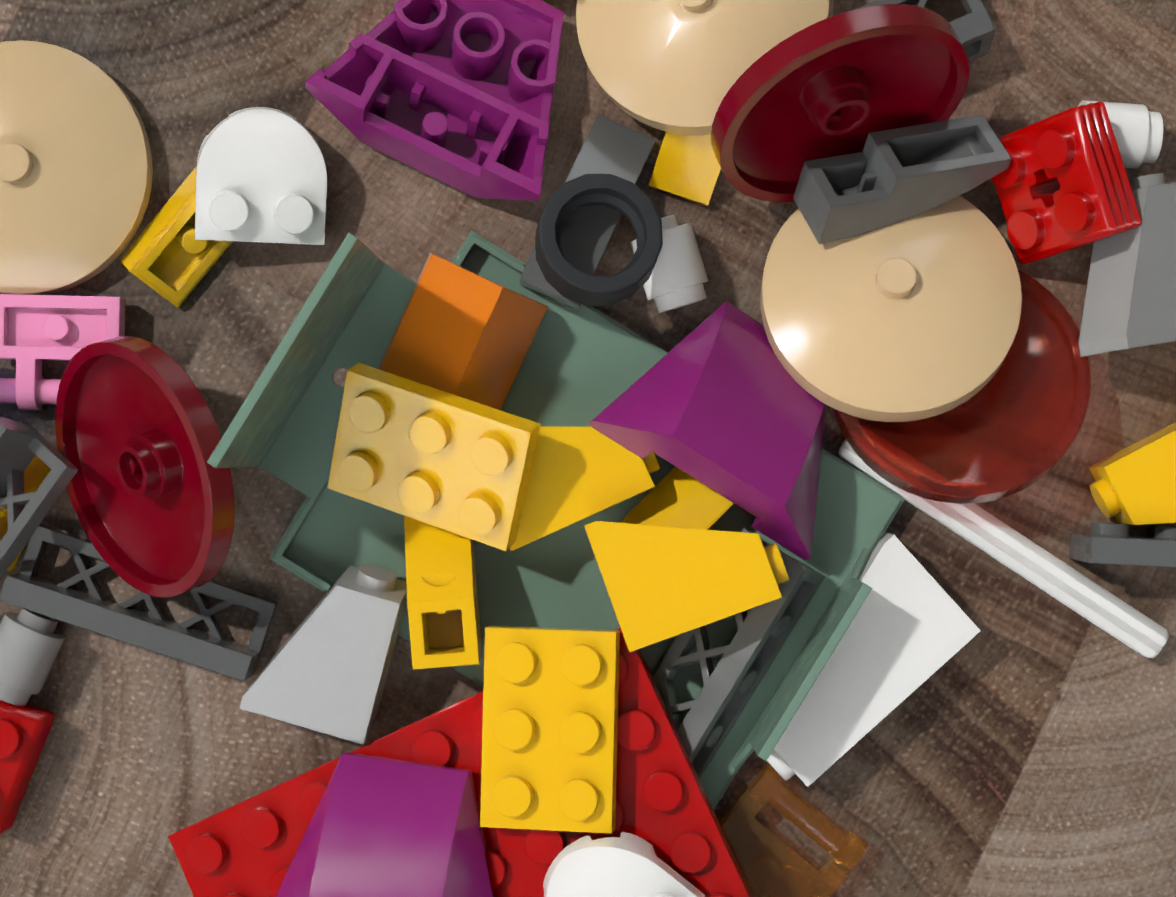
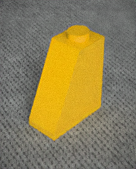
(577, 476)
(1139, 481)
(681, 577)

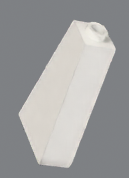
(885, 655)

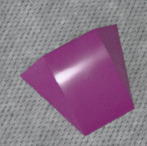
(453, 91)
(732, 422)
(392, 834)

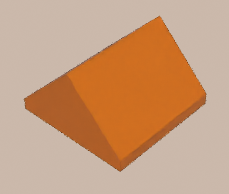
(463, 334)

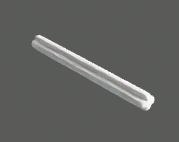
(1035, 566)

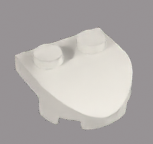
(261, 181)
(614, 869)

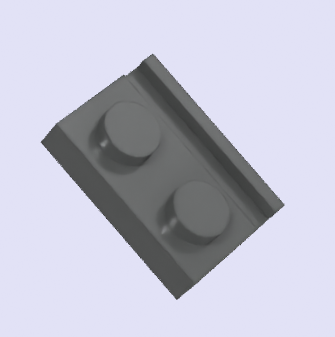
(1113, 545)

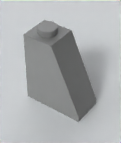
(1134, 277)
(337, 658)

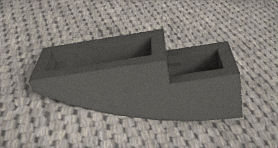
(897, 176)
(589, 229)

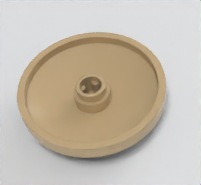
(681, 57)
(69, 169)
(895, 315)

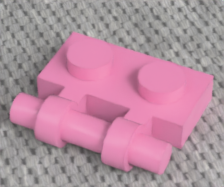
(50, 329)

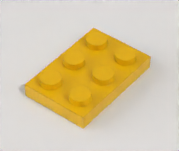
(432, 456)
(550, 729)

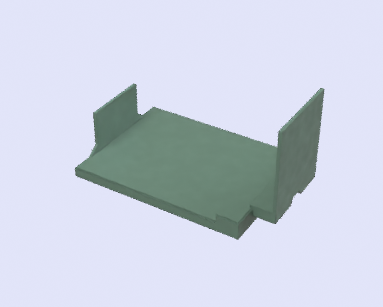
(566, 380)

